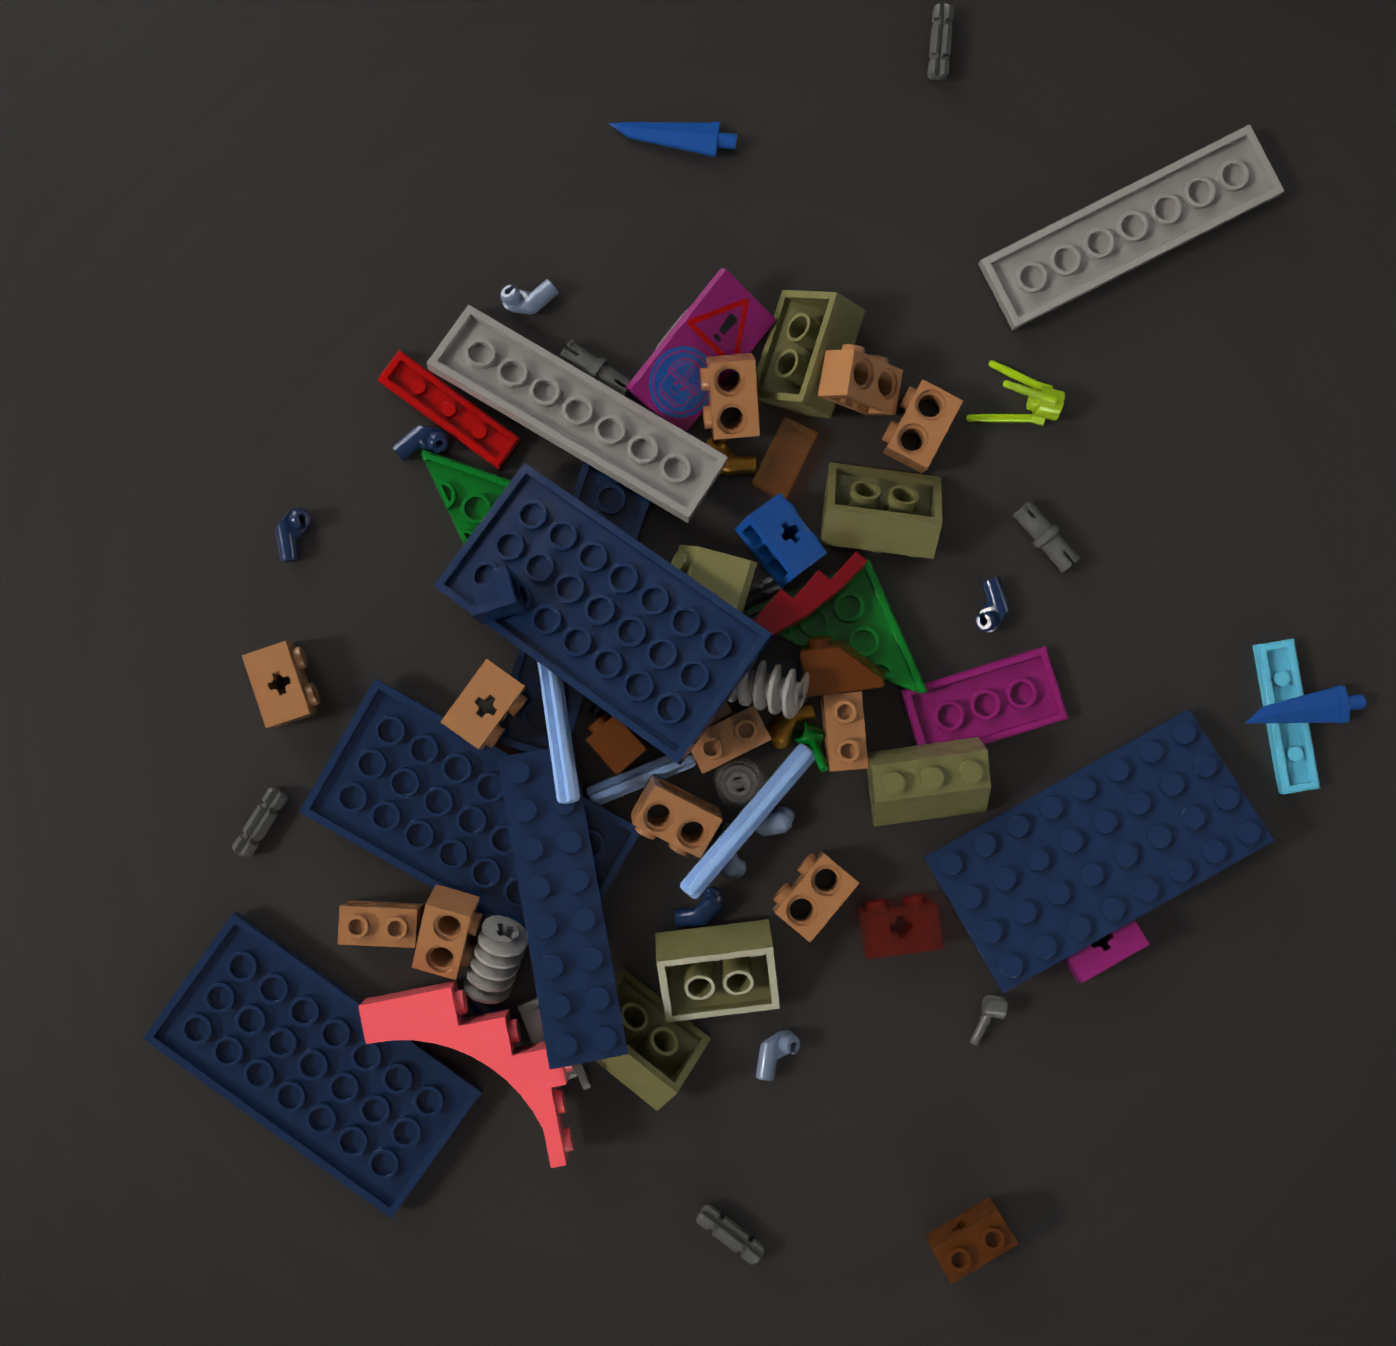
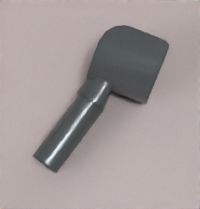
(992, 1006)

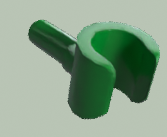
(812, 738)

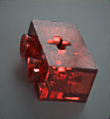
(920, 934)

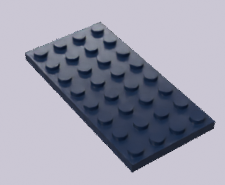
(608, 613)
(437, 803)
(1097, 850)
(297, 1062)

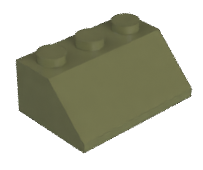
(796, 349)
(882, 510)
(718, 572)
(928, 781)
(717, 970)
(658, 1051)

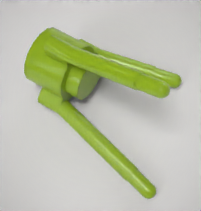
(1042, 399)

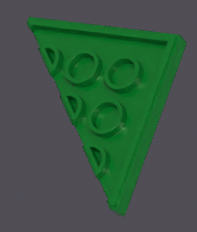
(464, 490)
(864, 622)

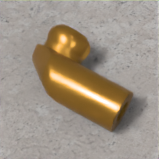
(736, 463)
(782, 727)

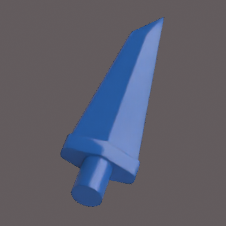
(691, 137)
(1324, 706)

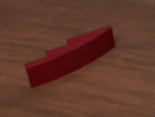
(787, 612)

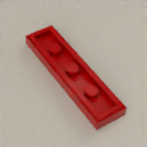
(449, 410)

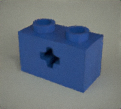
(781, 540)

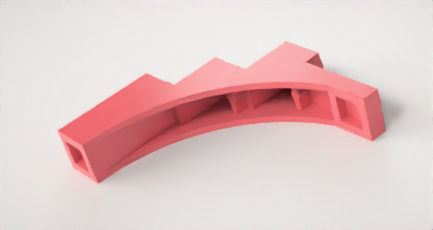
(437, 1017)

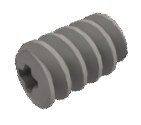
(772, 690)
(495, 960)

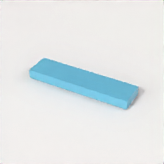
(1289, 742)

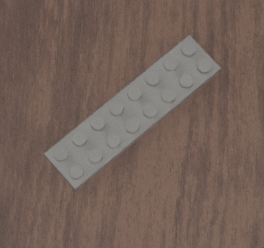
(1131, 227)
(577, 413)

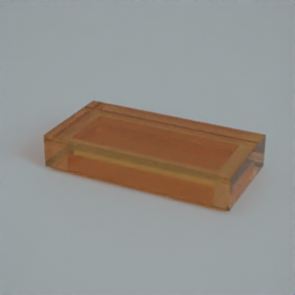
(784, 458)

